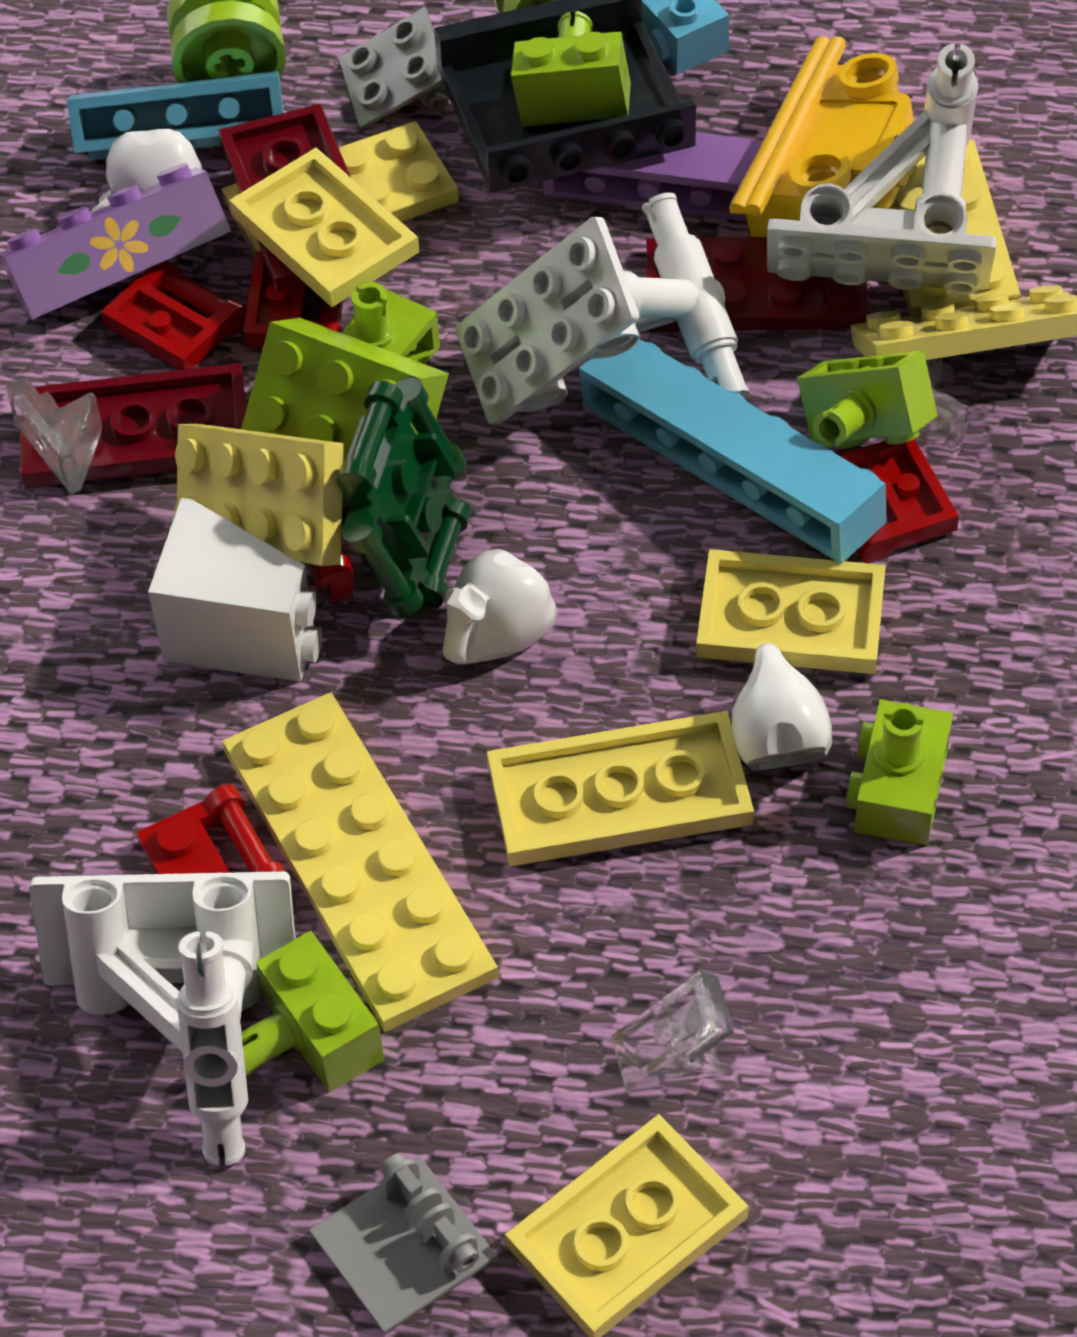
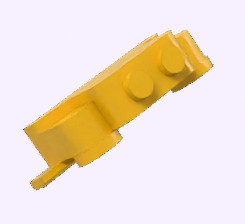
(824, 133)

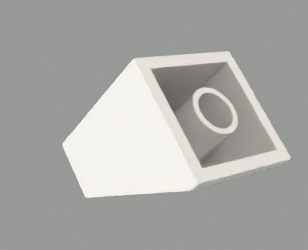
(231, 600)

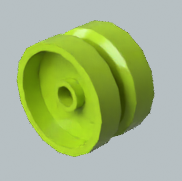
(224, 38)

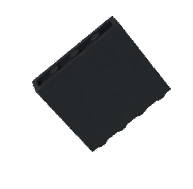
(476, 72)

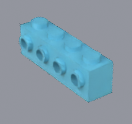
(686, 31)
(189, 107)

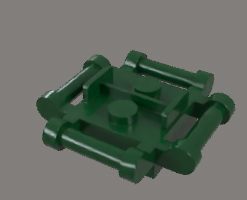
(401, 495)

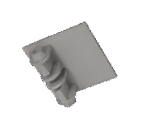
(394, 70)
(402, 1243)

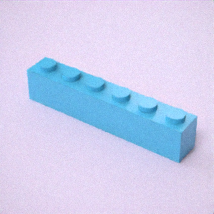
(737, 448)

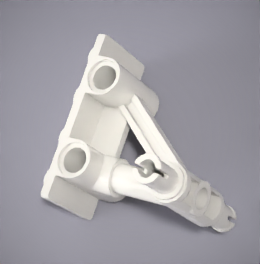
(908, 249)
(585, 307)
(139, 933)

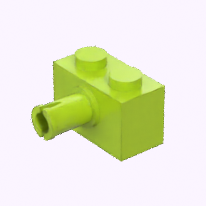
(571, 76)
(393, 323)
(868, 399)
(901, 771)
(314, 1014)

